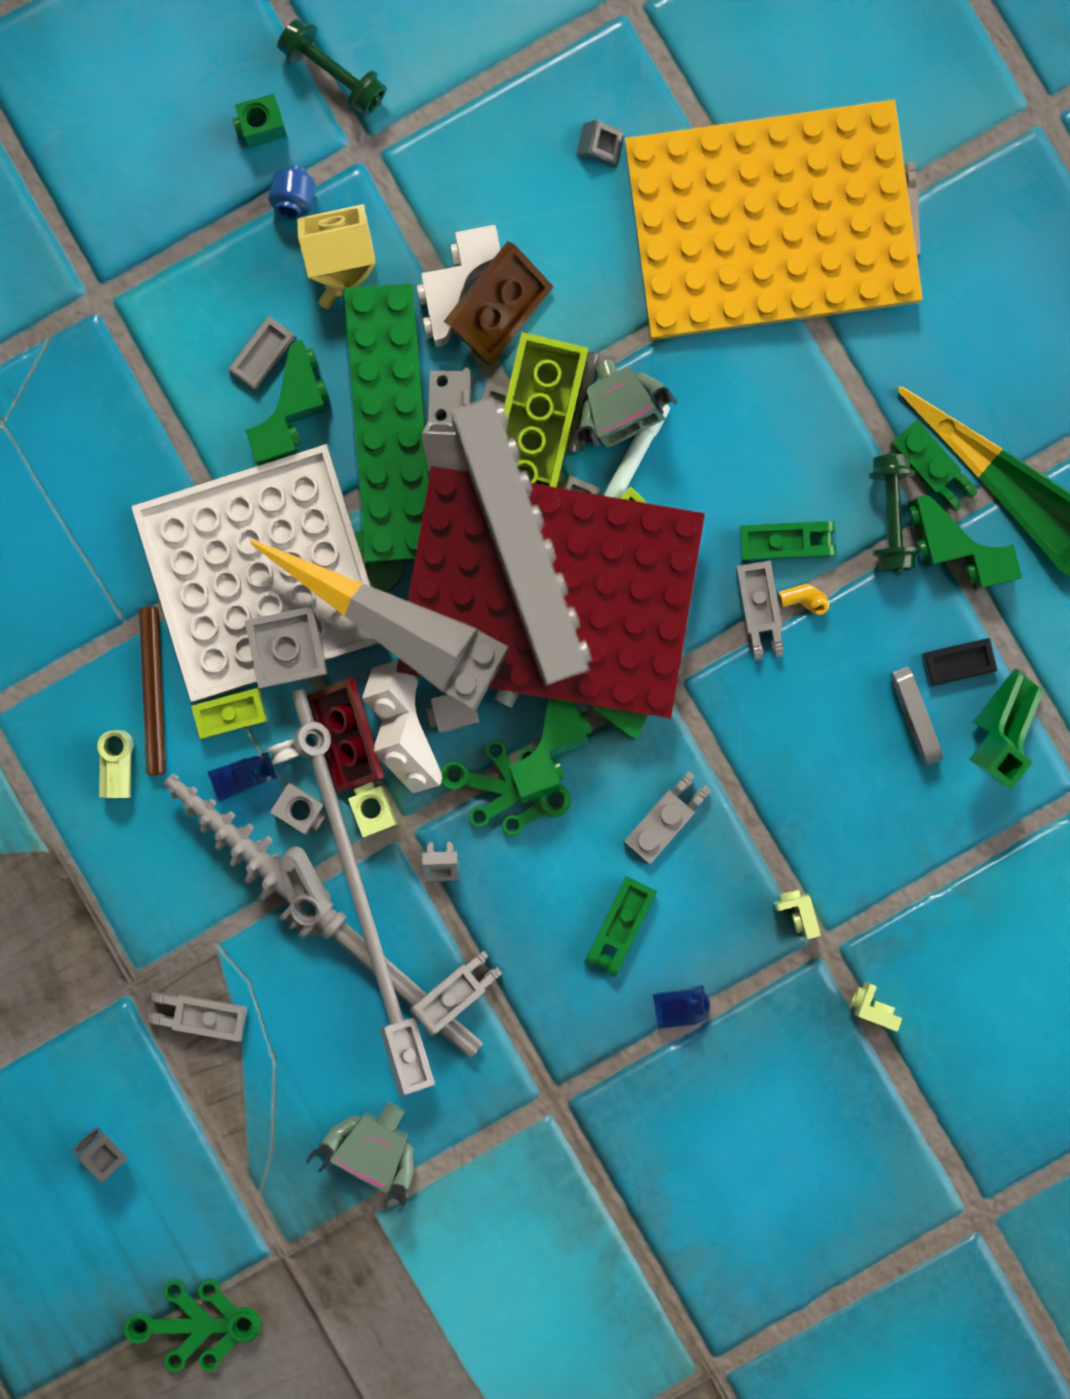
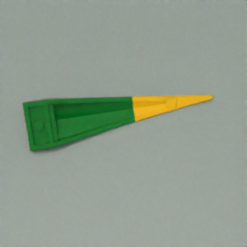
(1027, 494)

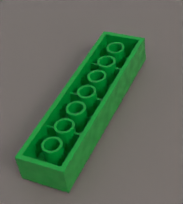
(386, 420)

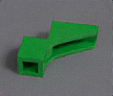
(299, 398)
(946, 542)
(1006, 724)
(562, 732)

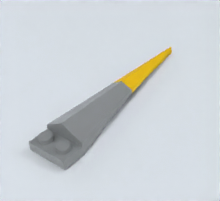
(439, 648)

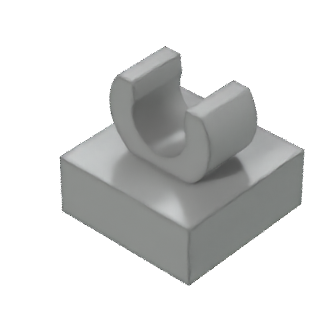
(440, 865)

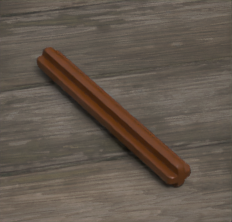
(152, 691)

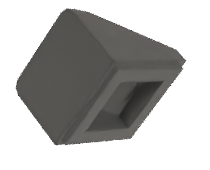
(600, 142)

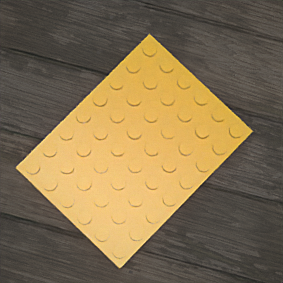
(773, 220)

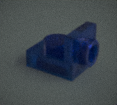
(681, 1007)

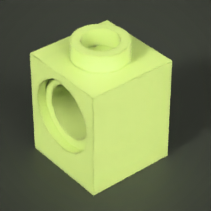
(383, 820)

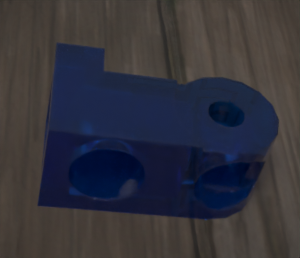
(242, 776)

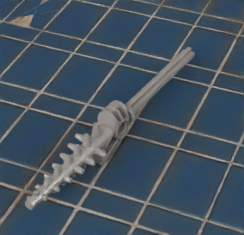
(297, 883)

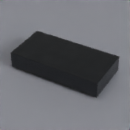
(959, 662)

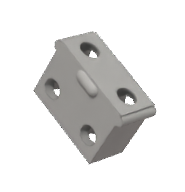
(452, 396)

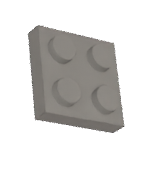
(286, 647)

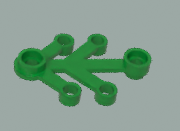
(506, 788)
(198, 1324)

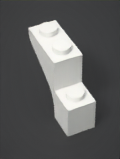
(447, 286)
(400, 737)

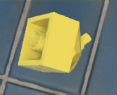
(337, 250)

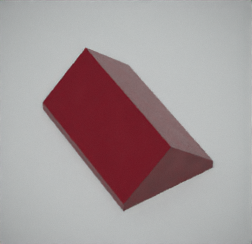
(352, 744)

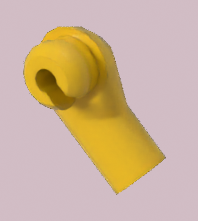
(807, 596)

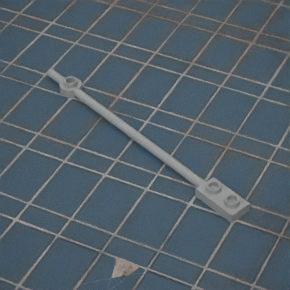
(401, 1037)

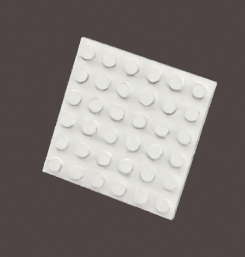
(217, 580)

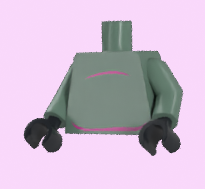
(620, 405)
(372, 1151)

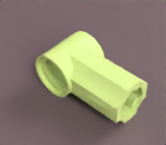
(115, 769)

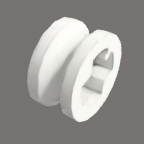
(283, 752)

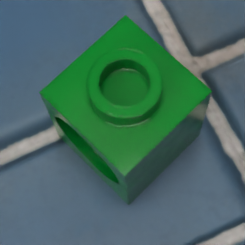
(269, 131)

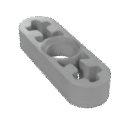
(916, 716)

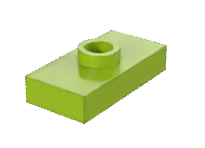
(229, 713)

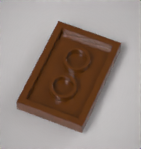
(498, 303)

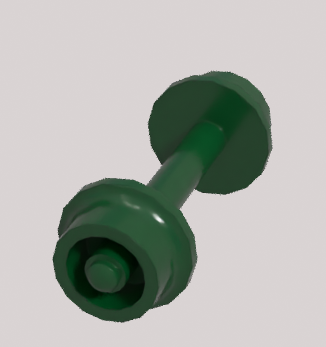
(298, 41)
(891, 469)

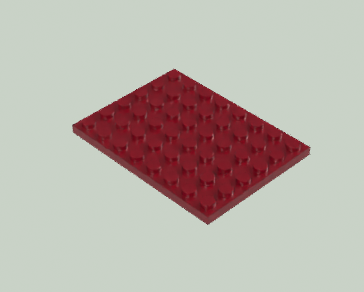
(624, 575)

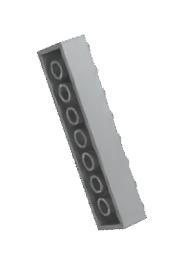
(518, 540)

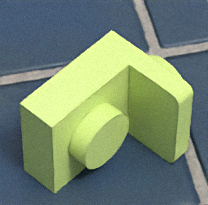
(804, 917)
(879, 1013)

